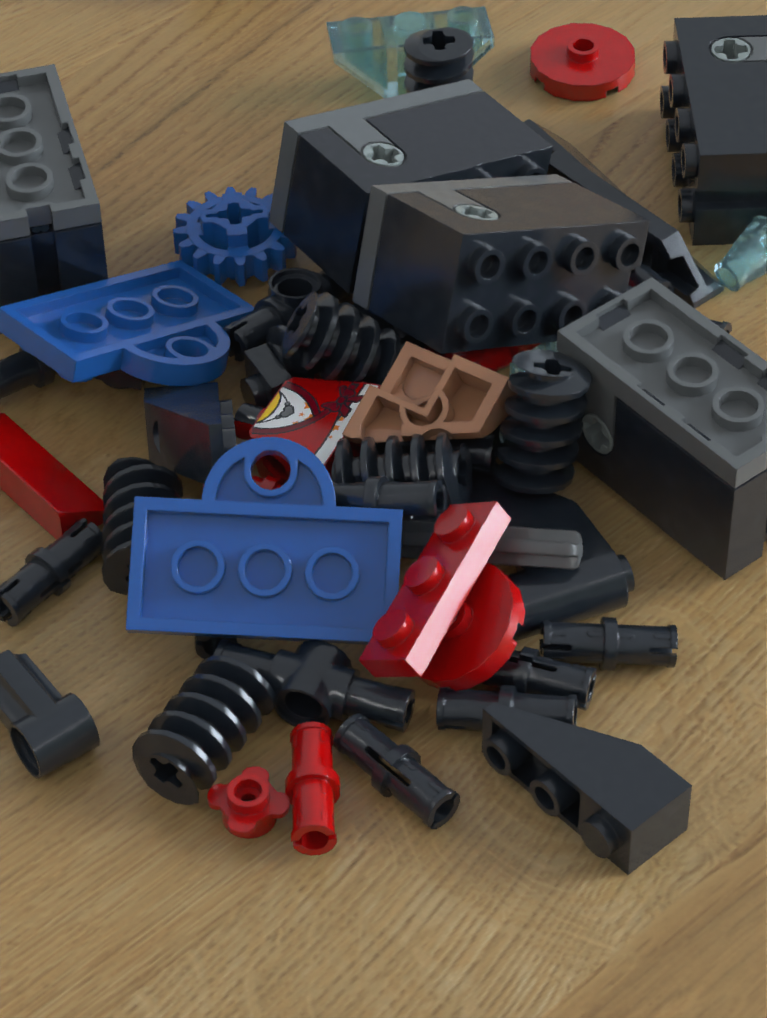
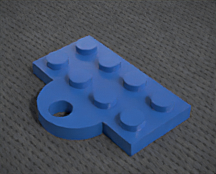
(148, 323)
(261, 557)

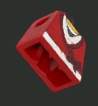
(306, 413)

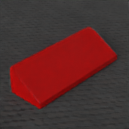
(42, 483)

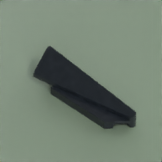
(664, 246)

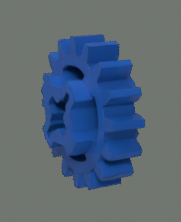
(231, 237)

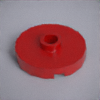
(582, 61)
(479, 635)

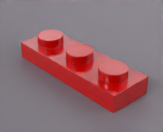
(434, 589)

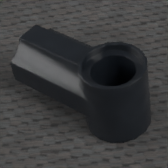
(41, 722)

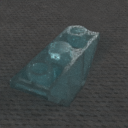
(375, 46)

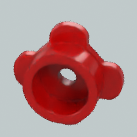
(252, 817)

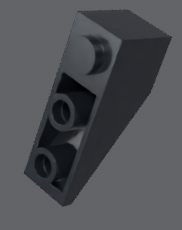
(188, 428)
(598, 784)

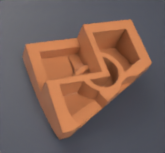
(431, 397)

